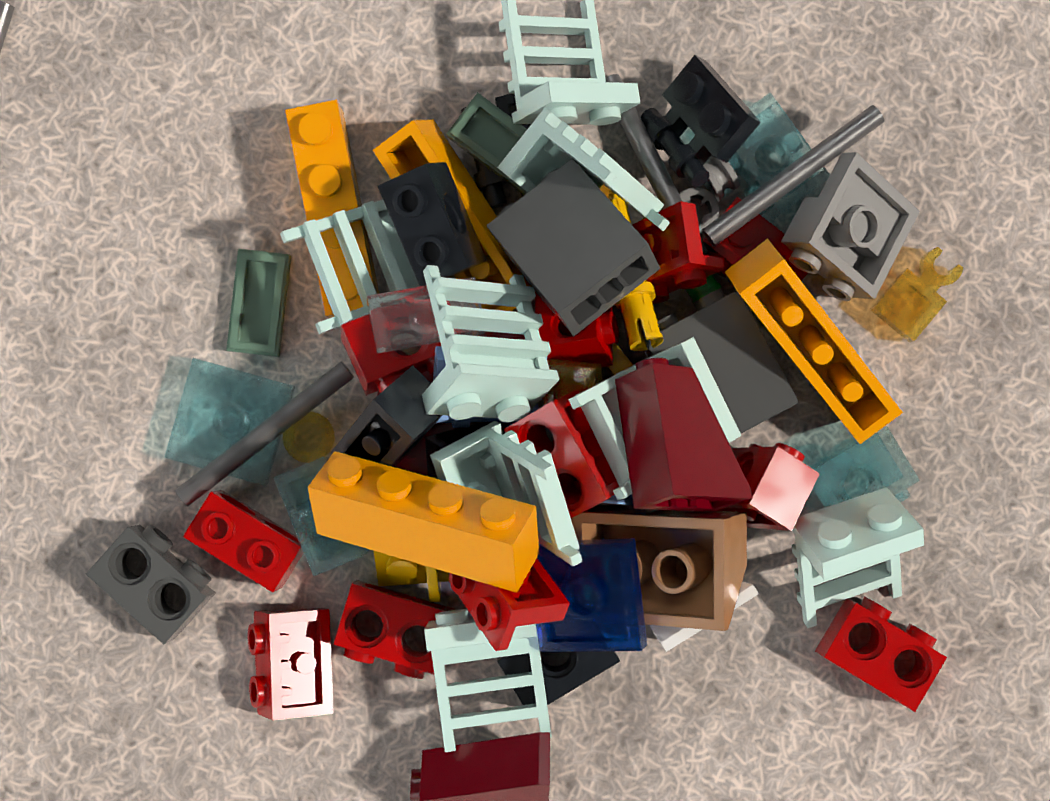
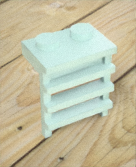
(569, 99)
(553, 143)
(387, 248)
(487, 373)
(603, 412)
(513, 470)
(850, 539)
(458, 640)

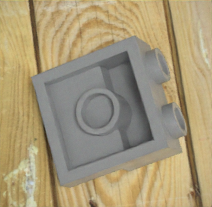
(851, 230)

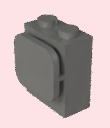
(573, 246)
(735, 356)

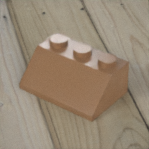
(686, 560)

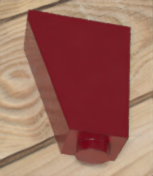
(675, 442)
(486, 771)

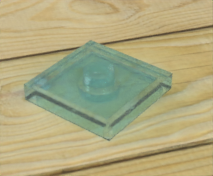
(219, 410)

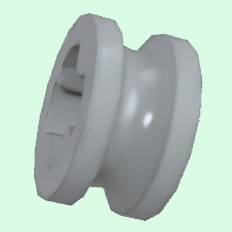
(721, 177)
(706, 198)

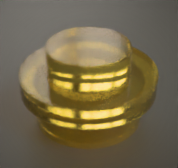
(309, 438)

